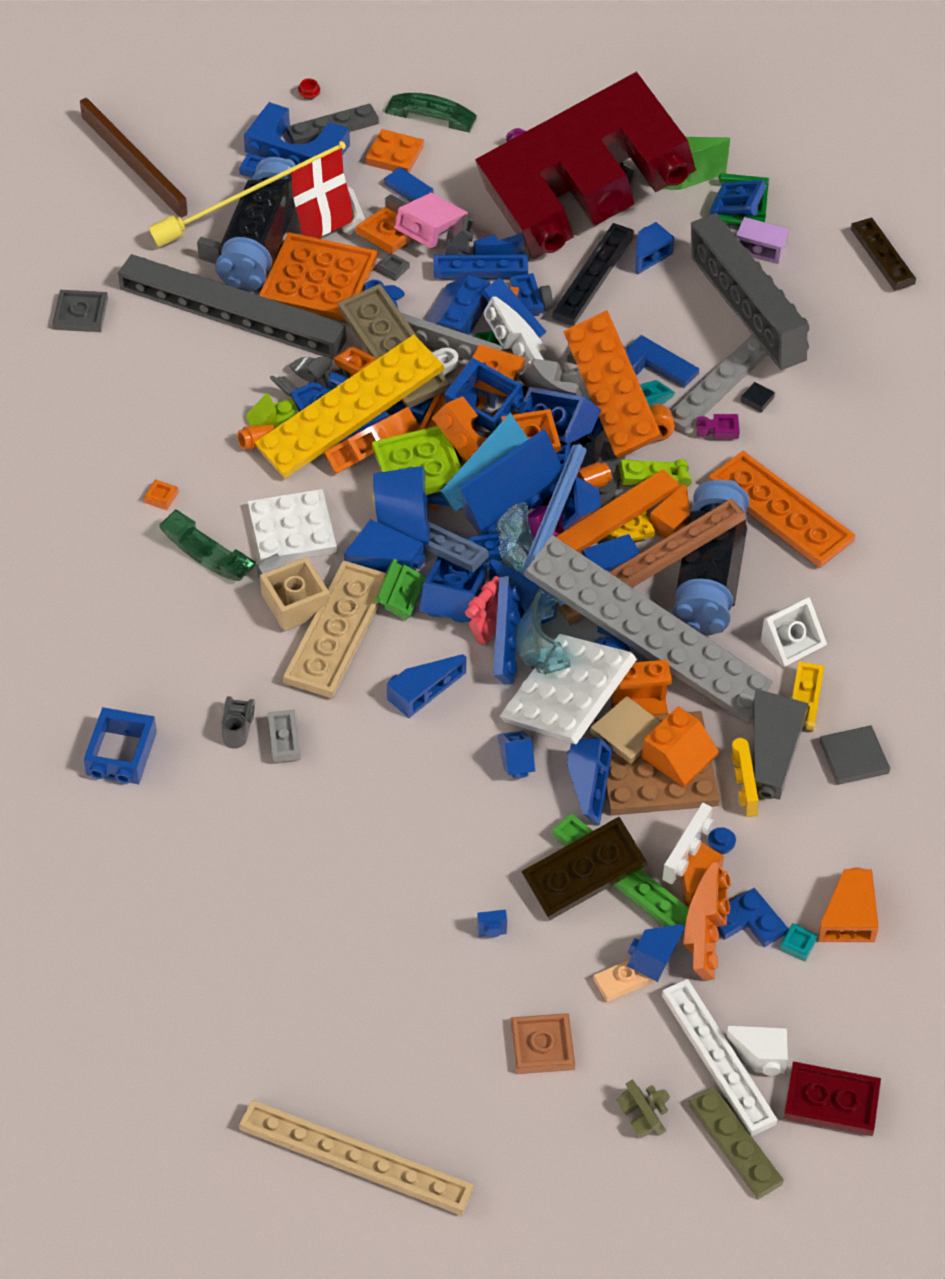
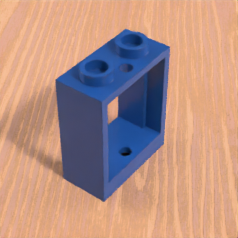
(477, 371)
(125, 724)

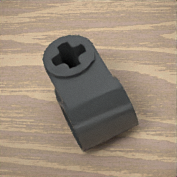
(237, 721)

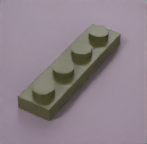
(736, 1143)

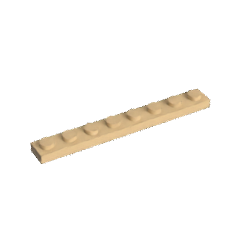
(357, 1157)

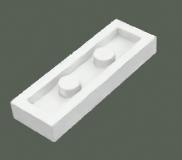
(688, 844)

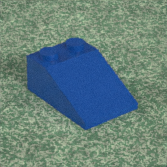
(451, 589)

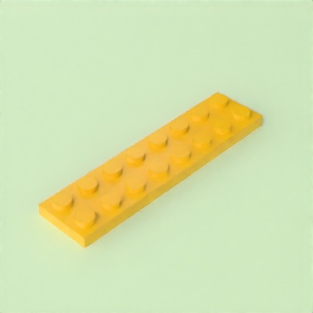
(349, 406)

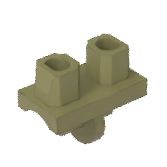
(648, 1121)

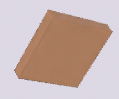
(542, 1043)

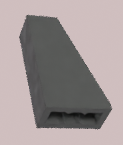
(775, 739)

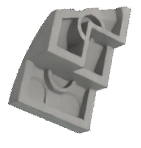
(547, 376)

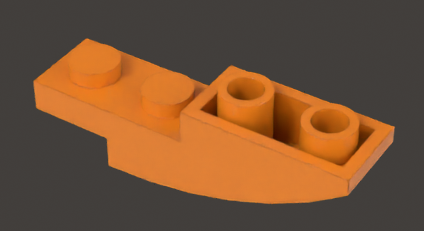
(360, 445)
(705, 914)

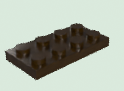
(584, 868)

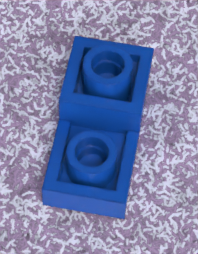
(492, 246)

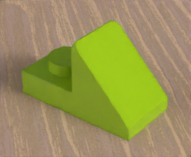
(267, 412)

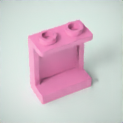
(427, 218)

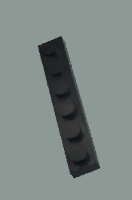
(593, 274)

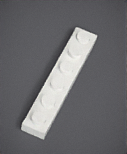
(719, 1057)

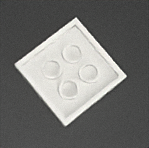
(292, 526)

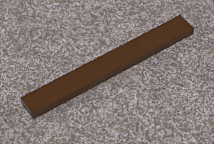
(133, 157)

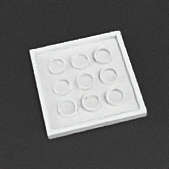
(571, 698)

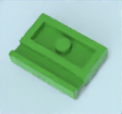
(400, 589)

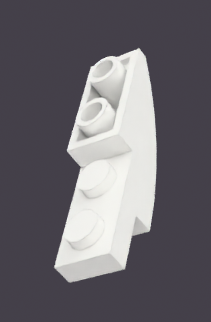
(513, 331)

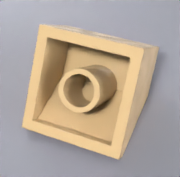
(293, 592)

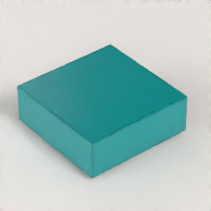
(798, 942)

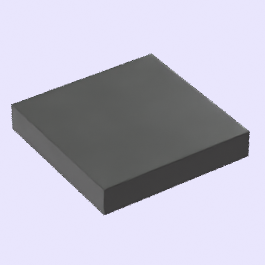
(80, 310)
(854, 754)

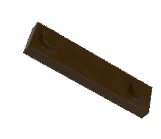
(883, 253)

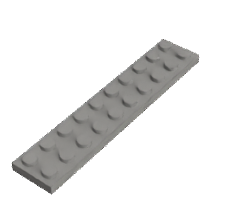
(647, 627)

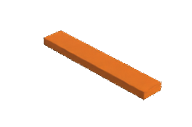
(619, 511)

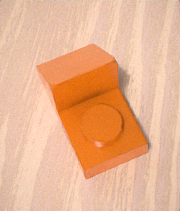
(353, 360)

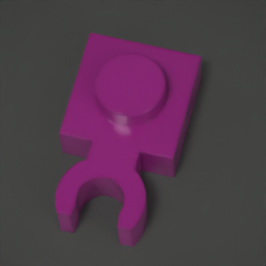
(722, 426)

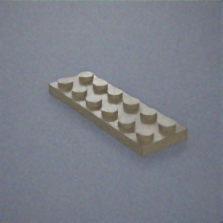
(382, 328)

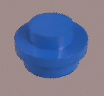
(721, 840)

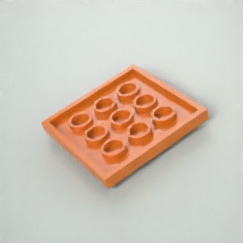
(318, 274)

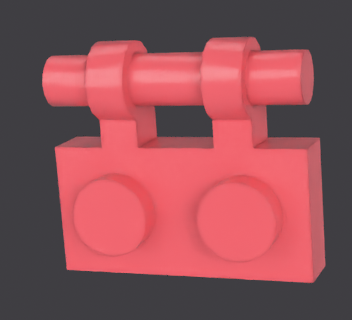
(484, 612)

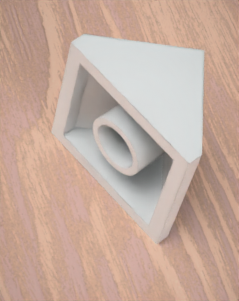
(793, 632)

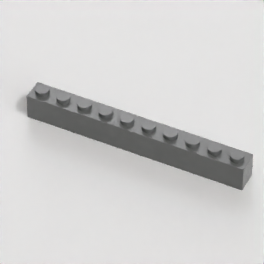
(232, 306)

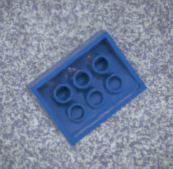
(520, 476)

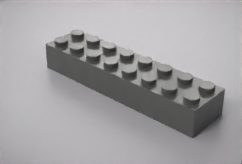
(749, 291)

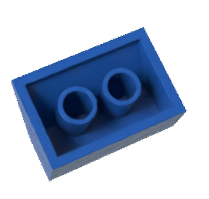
(460, 304)
(571, 413)

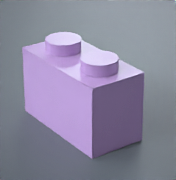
(763, 239)

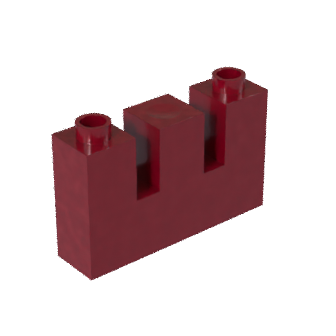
(583, 155)

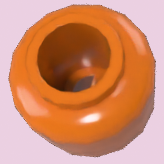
(664, 420)

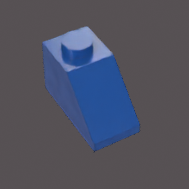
(653, 246)
(581, 503)
(516, 753)
(654, 950)

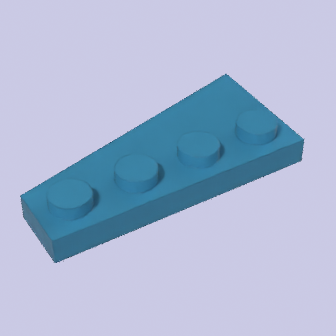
(498, 444)

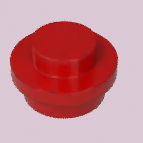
(309, 88)

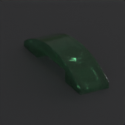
(432, 106)
(203, 549)

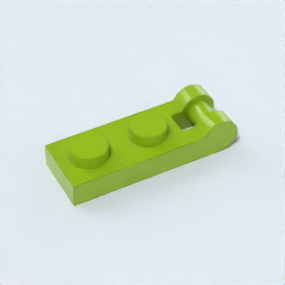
(636, 471)

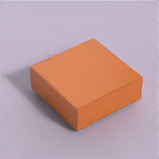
(161, 494)

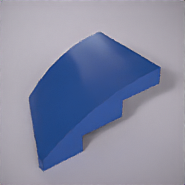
(402, 501)

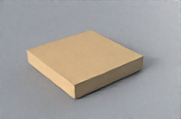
(625, 728)

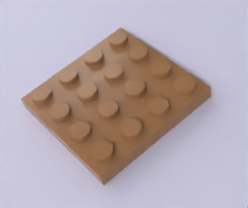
(645, 789)

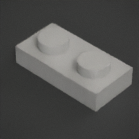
(284, 736)

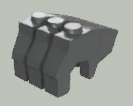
(458, 237)

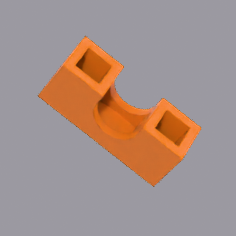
(455, 423)

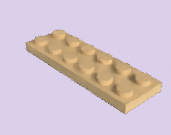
(335, 631)

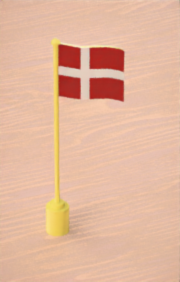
(317, 192)

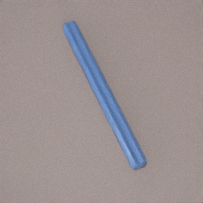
(557, 502)

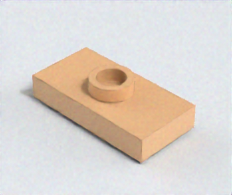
(619, 981)

